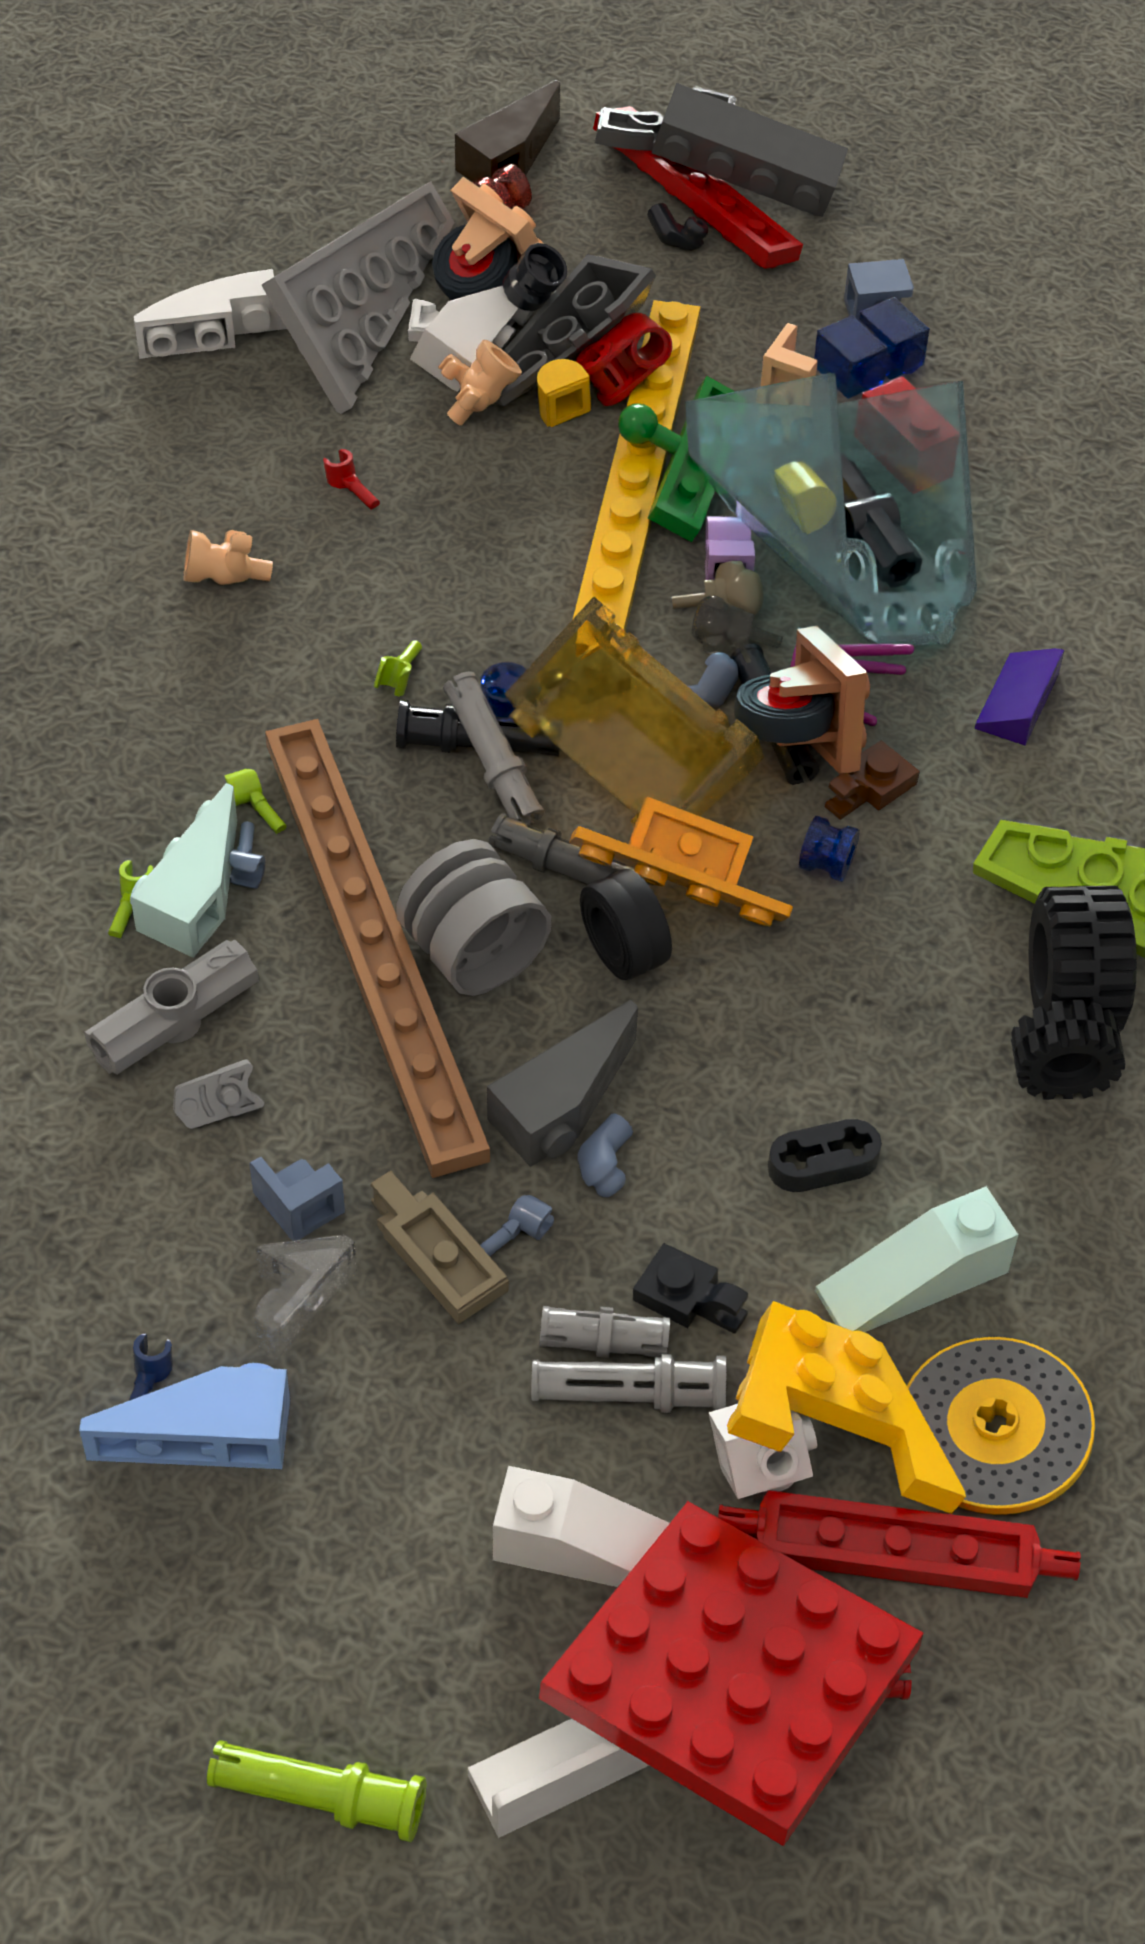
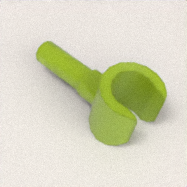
(396, 670)
(248, 789)
(125, 909)

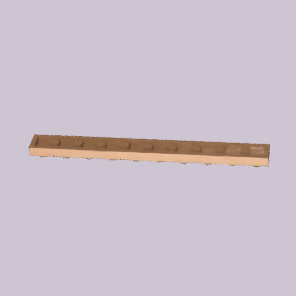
(378, 951)

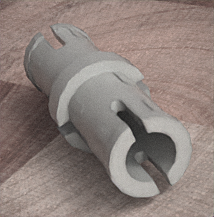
(604, 1332)

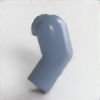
(717, 679)
(598, 1157)

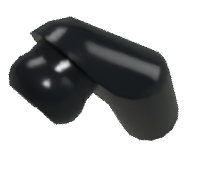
(672, 233)

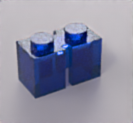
(866, 359)

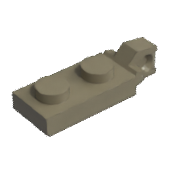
(437, 1248)

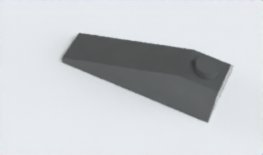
(576, 316)

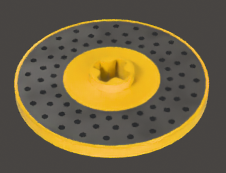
(1045, 1429)

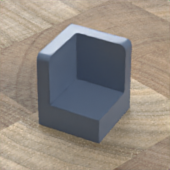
(874, 283)
(298, 1195)

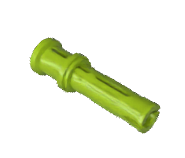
(350, 1793)

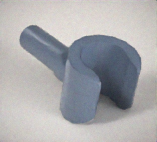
(247, 867)
(526, 1215)

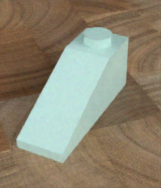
(923, 1263)

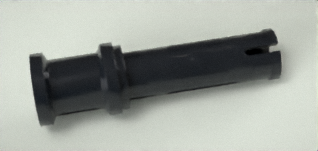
(445, 730)

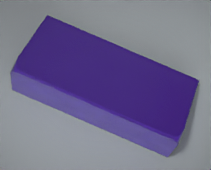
(1020, 694)

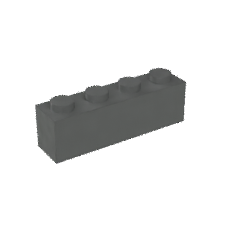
(749, 150)

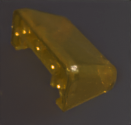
(630, 719)

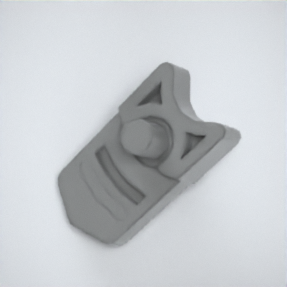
(216, 1096)

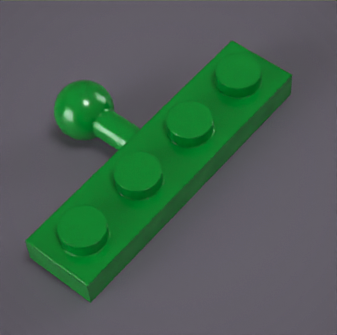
(684, 490)

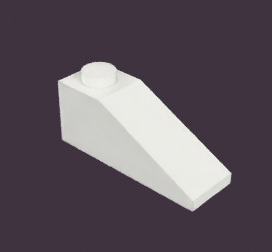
(569, 1528)

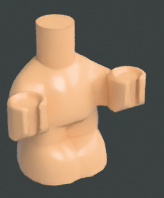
(481, 382)
(223, 562)

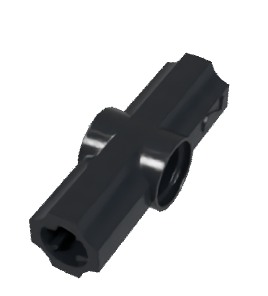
(878, 522)

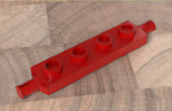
(903, 1543)

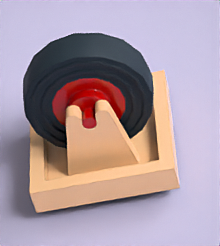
(486, 247)

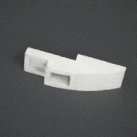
(207, 316)

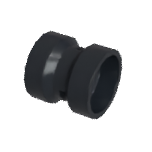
(535, 277)

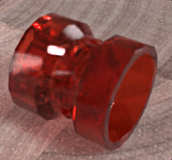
(510, 185)

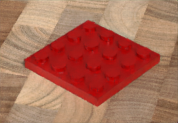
(732, 1670)

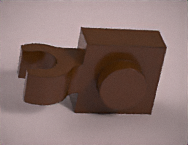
(880, 781)

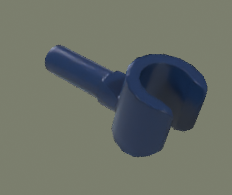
(149, 1368)

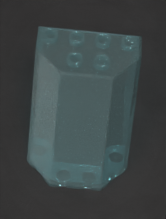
(780, 471)

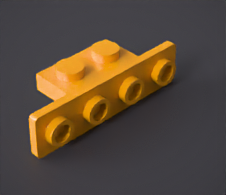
(688, 852)

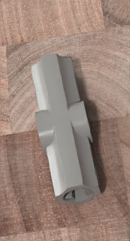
(171, 1006)

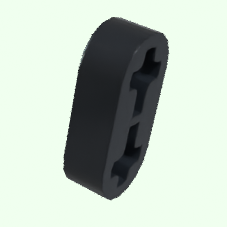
(824, 1155)

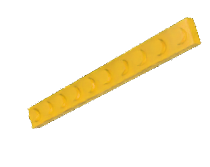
(637, 474)

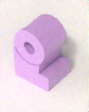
(727, 541)

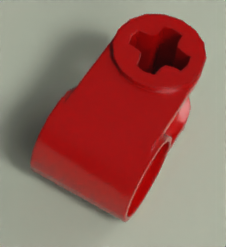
(622, 360)

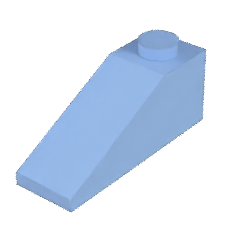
(205, 1421)

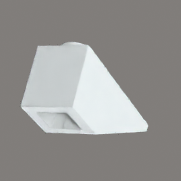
(463, 326)

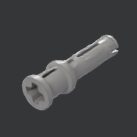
(551, 1382)

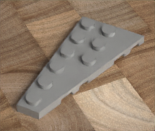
(358, 290)

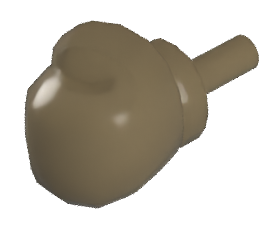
(733, 584)

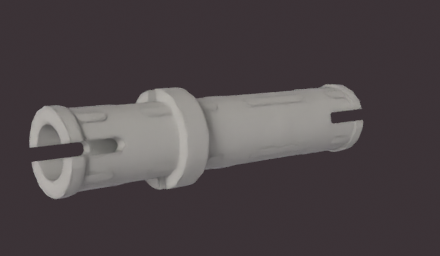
(503, 769)

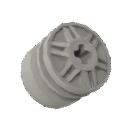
(473, 916)

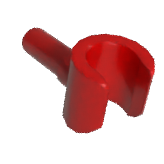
(344, 476)

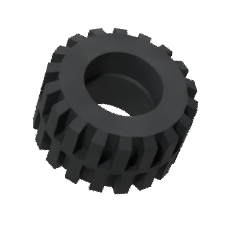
(1083, 949)

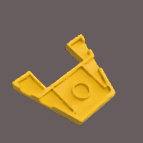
(843, 1382)

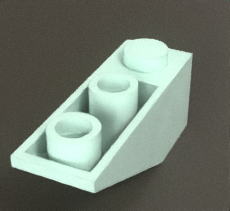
(189, 887)

